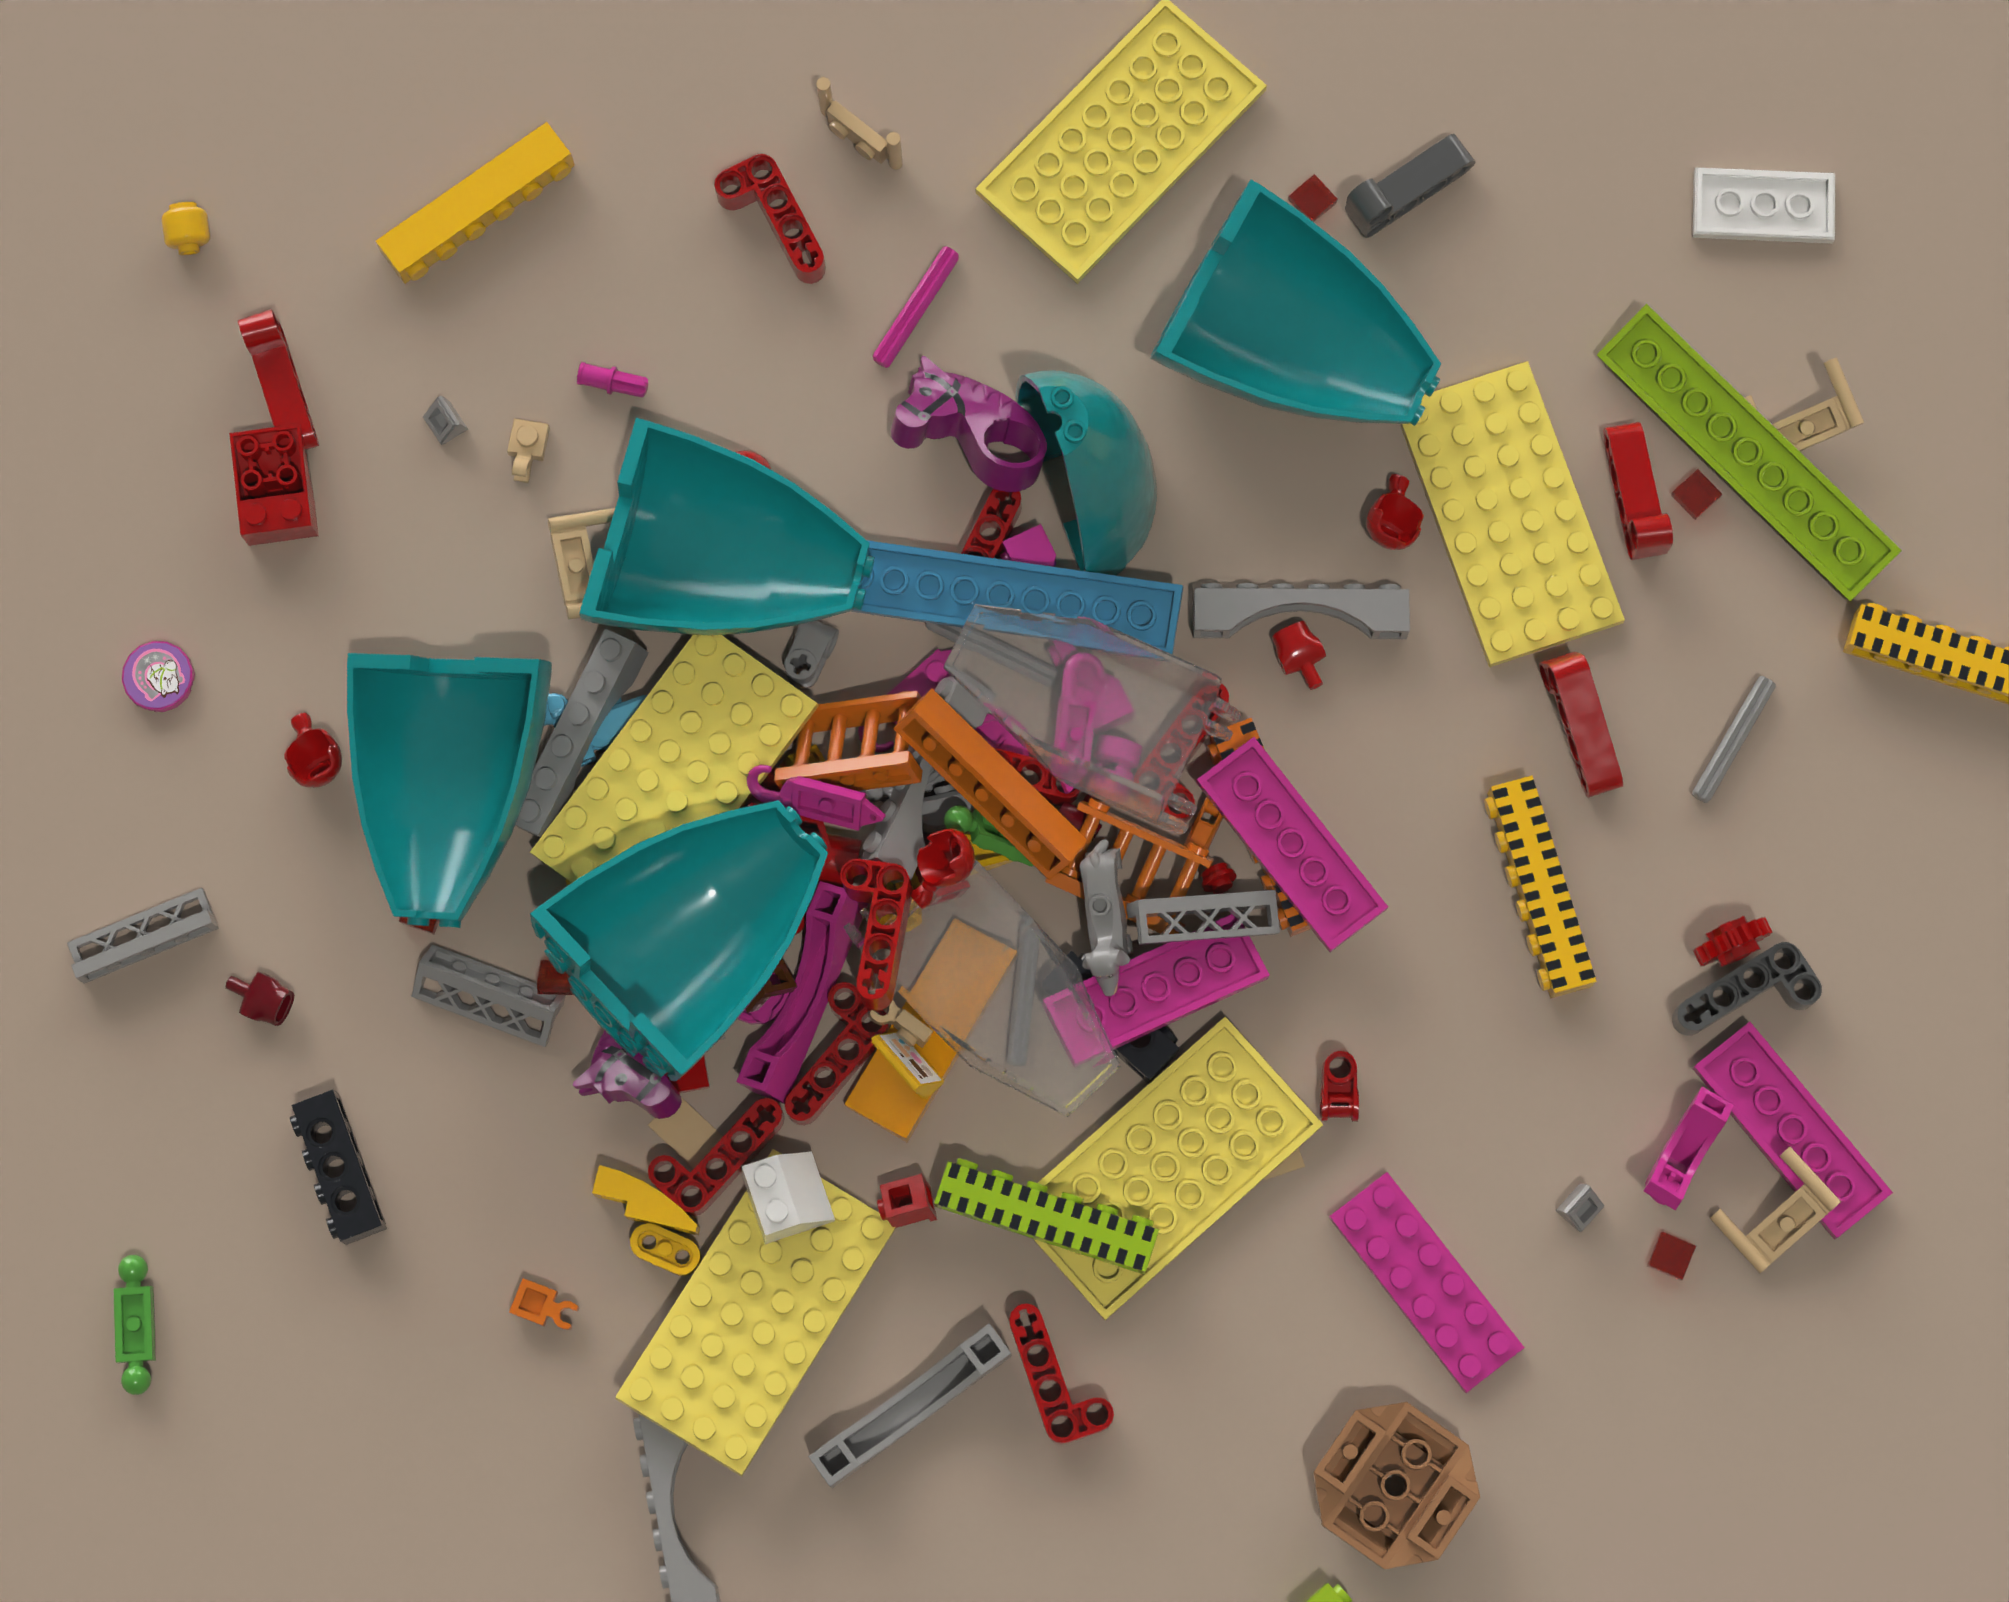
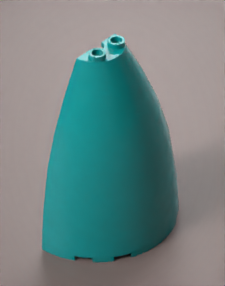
(1296, 323)
(1104, 463)
(718, 545)
(441, 771)
(684, 929)

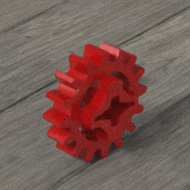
(1732, 941)

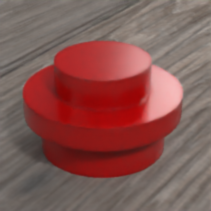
(1218, 878)

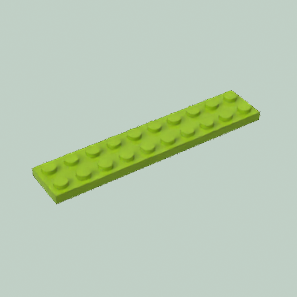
(1749, 452)

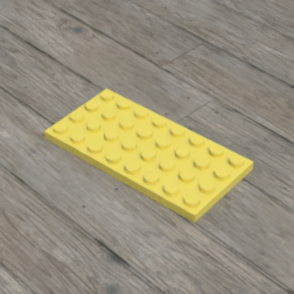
(1121, 139)
(1510, 516)
(678, 755)
(1180, 1156)
(752, 1327)

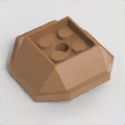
(1435, 1475)

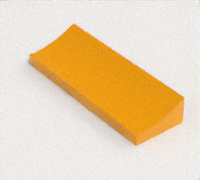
(887, 1098)

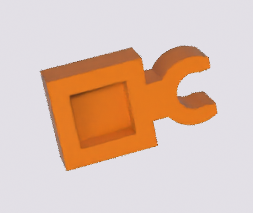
(538, 1303)

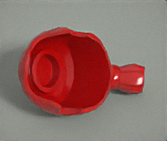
(1394, 518)
(313, 756)
(943, 863)

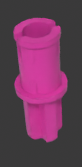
(612, 380)

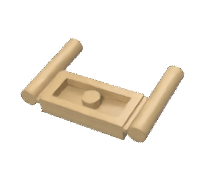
(847, 125)
(1825, 418)
(574, 554)
(1785, 1223)

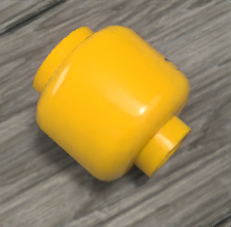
(185, 227)

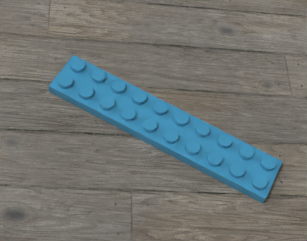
(947, 585)

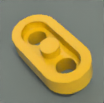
(666, 1249)

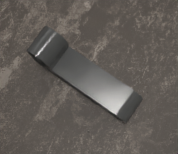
(1381, 203)
(1740, 993)

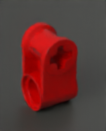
(1339, 1090)

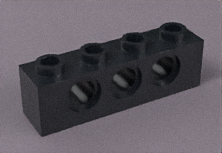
(1147, 1060)
(366, 1216)

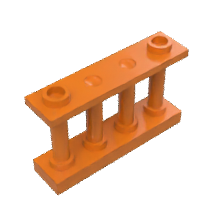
(868, 769)
(1096, 810)

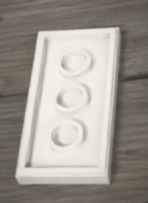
(1764, 205)

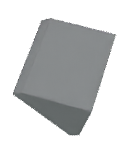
(444, 420)
(1580, 1207)

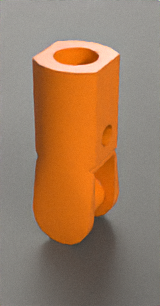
(1201, 831)

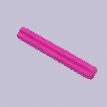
(915, 307)

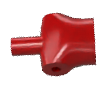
(1299, 651)

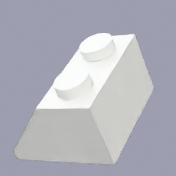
(787, 1195)

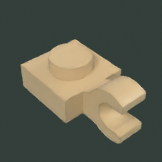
(527, 443)
(909, 1028)

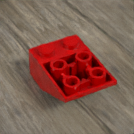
(273, 485)

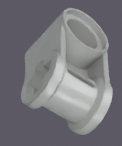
(810, 647)

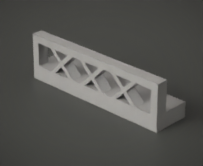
(1199, 906)
(145, 943)
(487, 987)

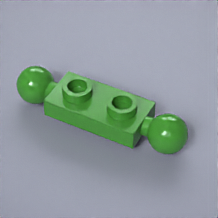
(982, 832)
(134, 1324)

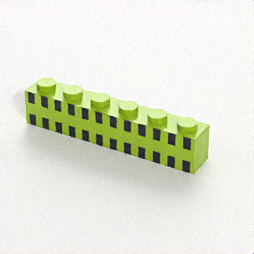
(1046, 1217)

